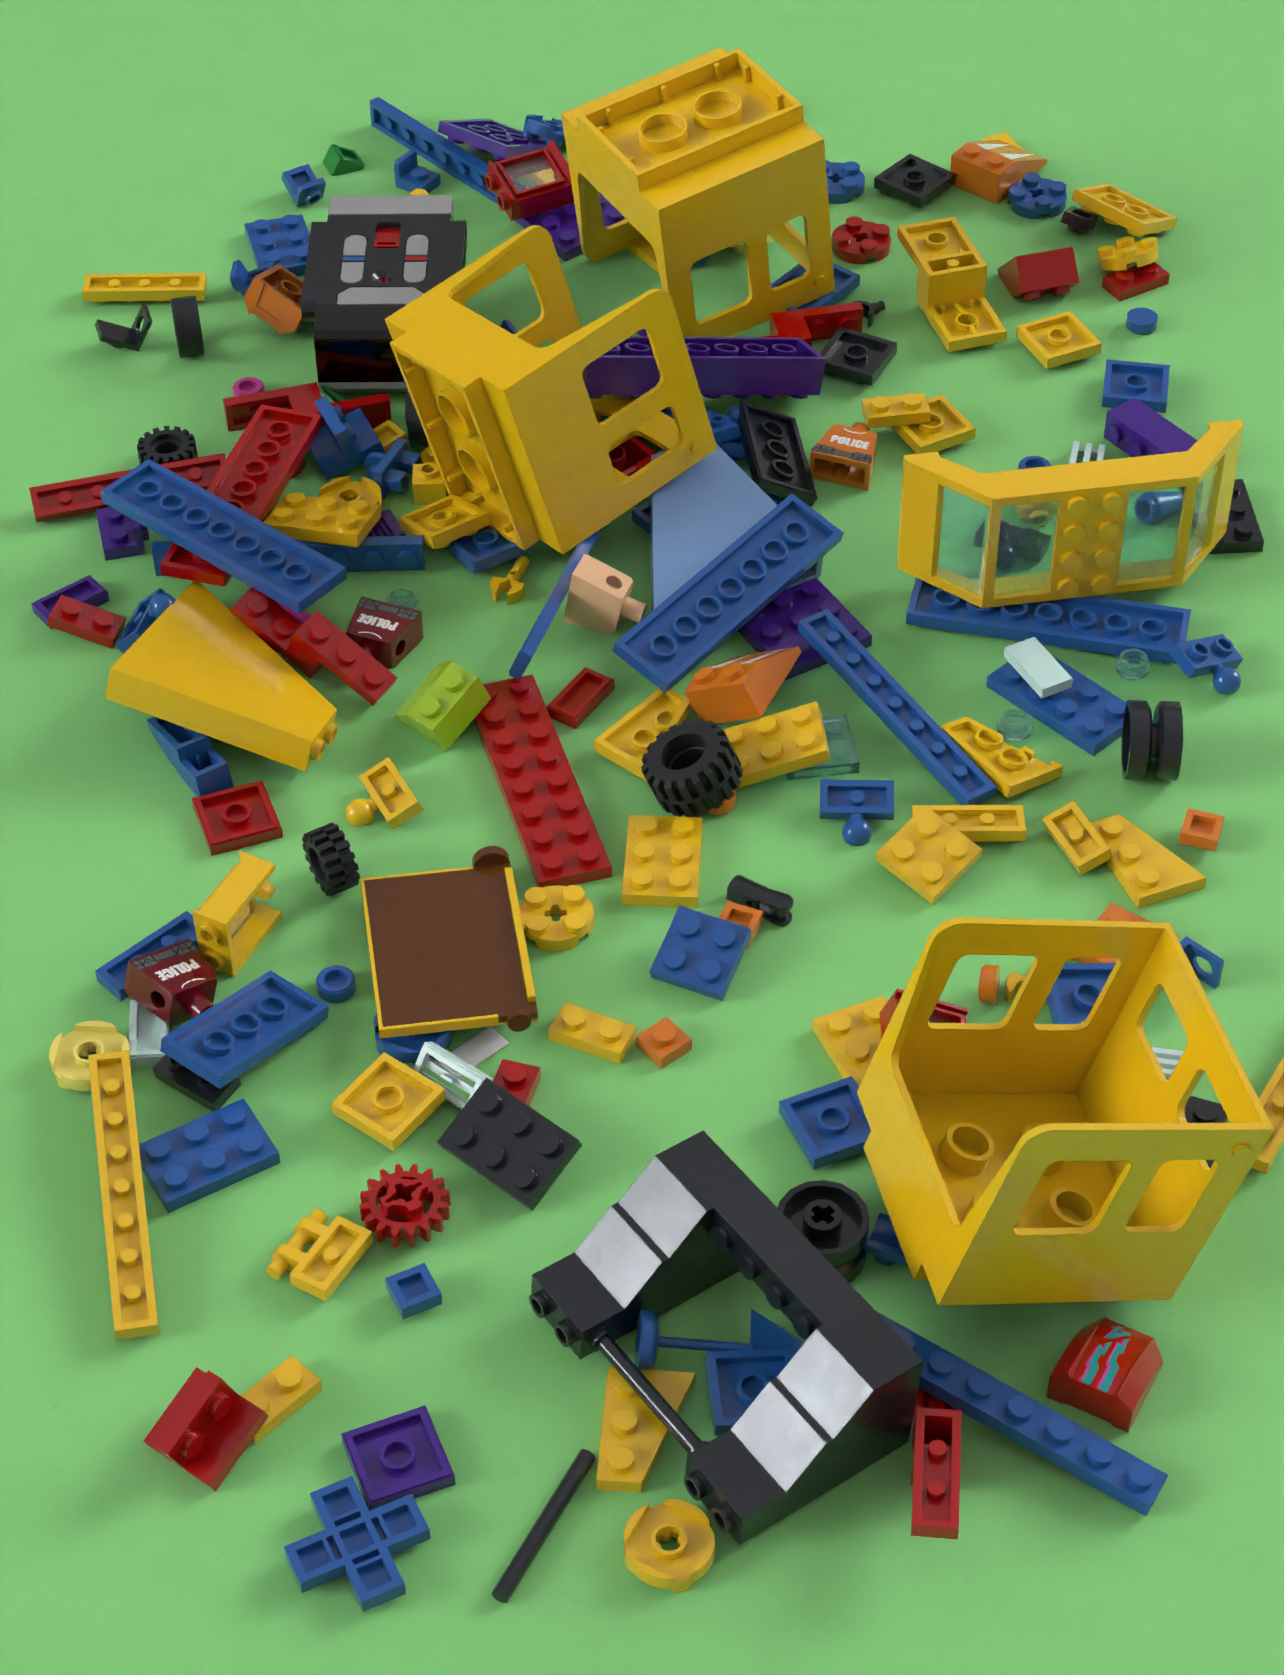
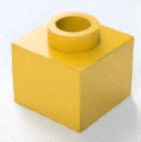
(427, 484)

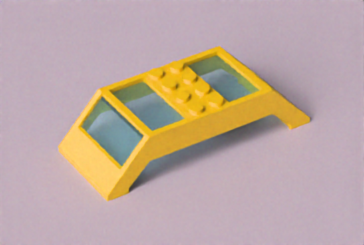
(1066, 525)

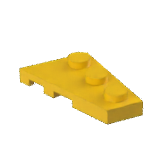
(1144, 865)

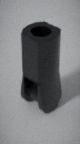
(754, 895)

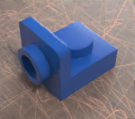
(411, 176)

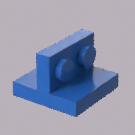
(343, 439)

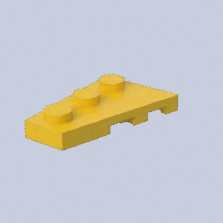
(631, 735)
(1006, 766)
(632, 1432)

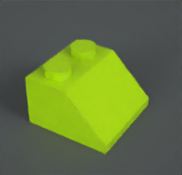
(444, 704)

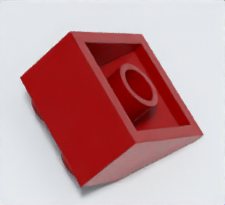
(1040, 273)

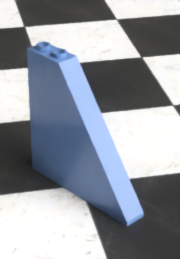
(701, 517)

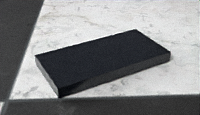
(775, 453)

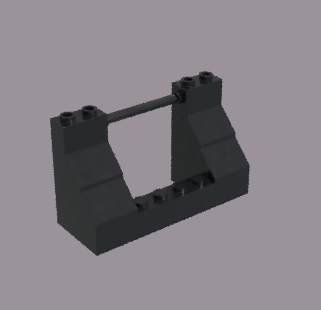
(830, 1408)

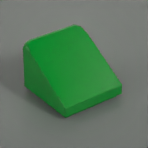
(342, 160)

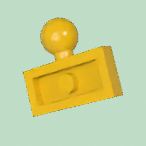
(388, 794)

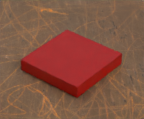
(237, 817)

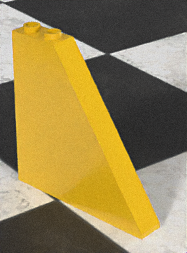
(223, 682)

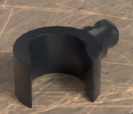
(870, 310)

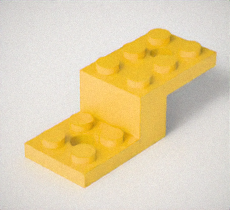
(951, 284)

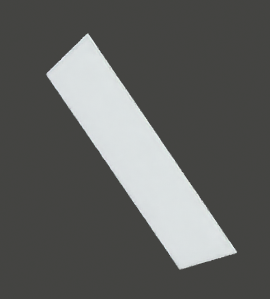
(478, 1048)

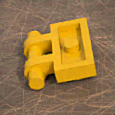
(327, 1261)

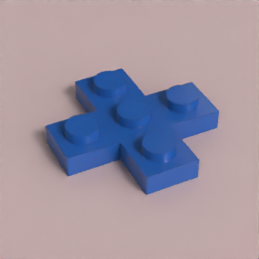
(357, 1543)

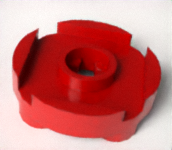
(861, 241)

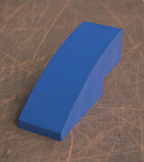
(192, 757)

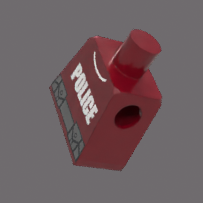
(385, 630)
(172, 982)

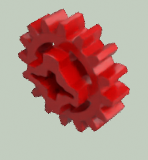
(405, 1205)

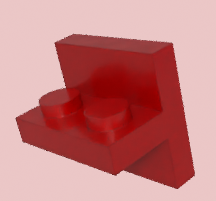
(206, 1428)

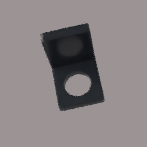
(125, 337)

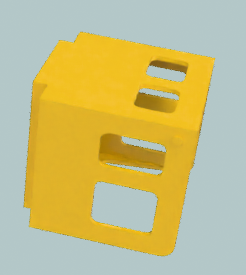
(700, 165)
(517, 417)
(1055, 1151)

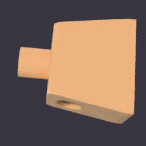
(601, 597)

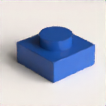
(413, 1291)

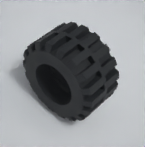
(692, 768)

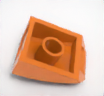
(276, 299)

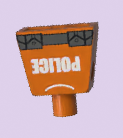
(845, 456)

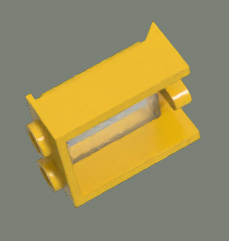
(231, 921)

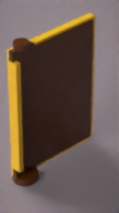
(449, 949)

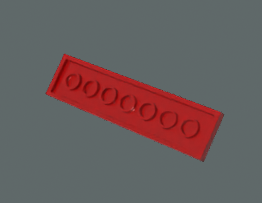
(252, 479)
(539, 786)

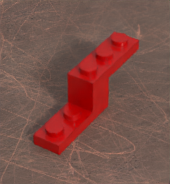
(816, 322)
(241, 409)
(314, 645)
(935, 1468)

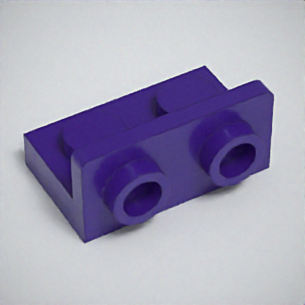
(120, 534)

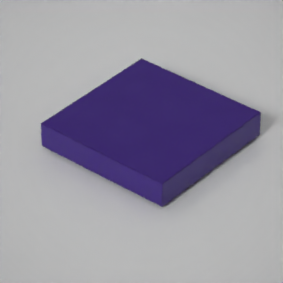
(398, 1458)

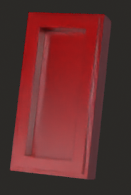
(580, 697)

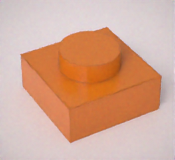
(1201, 829)
(743, 916)
(663, 1042)

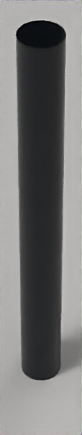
(543, 1526)

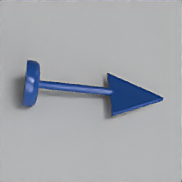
(763, 1335)

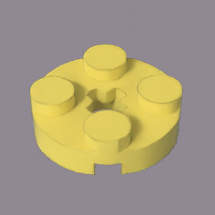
(67, 1052)

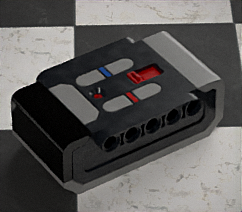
(366, 267)

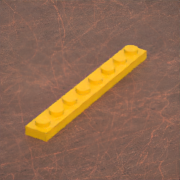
(122, 1196)

